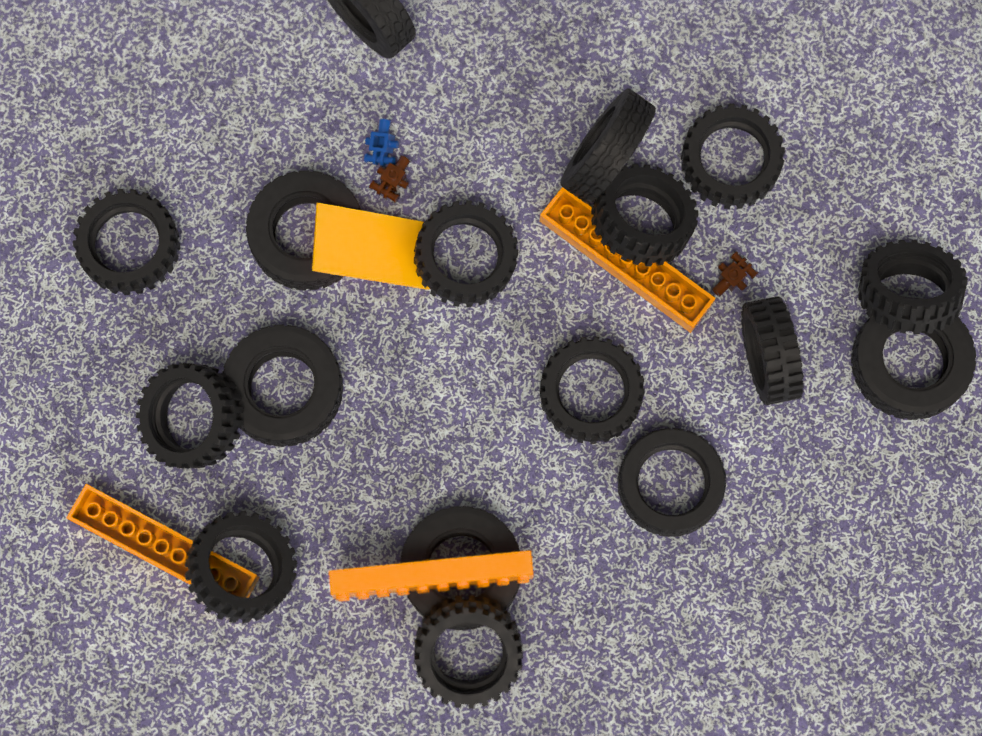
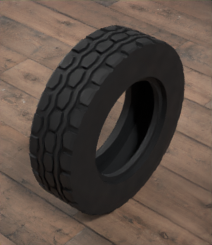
(378, 23)
(608, 146)
(268, 208)
(285, 342)
(907, 402)
(453, 523)

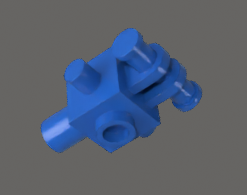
(381, 144)

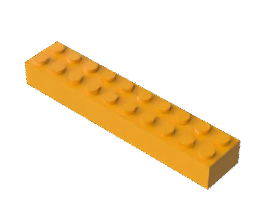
(659, 285)
(152, 540)
(431, 575)

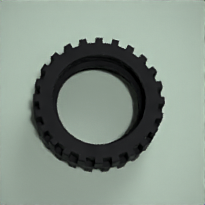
(738, 119)
(105, 210)
(467, 215)
(631, 242)
(905, 312)
(772, 350)
(602, 351)
(154, 415)
(258, 532)
(476, 690)

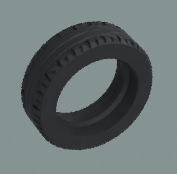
(682, 441)

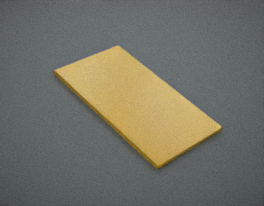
(365, 245)

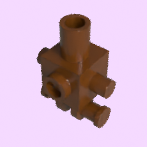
(393, 178)
(733, 276)

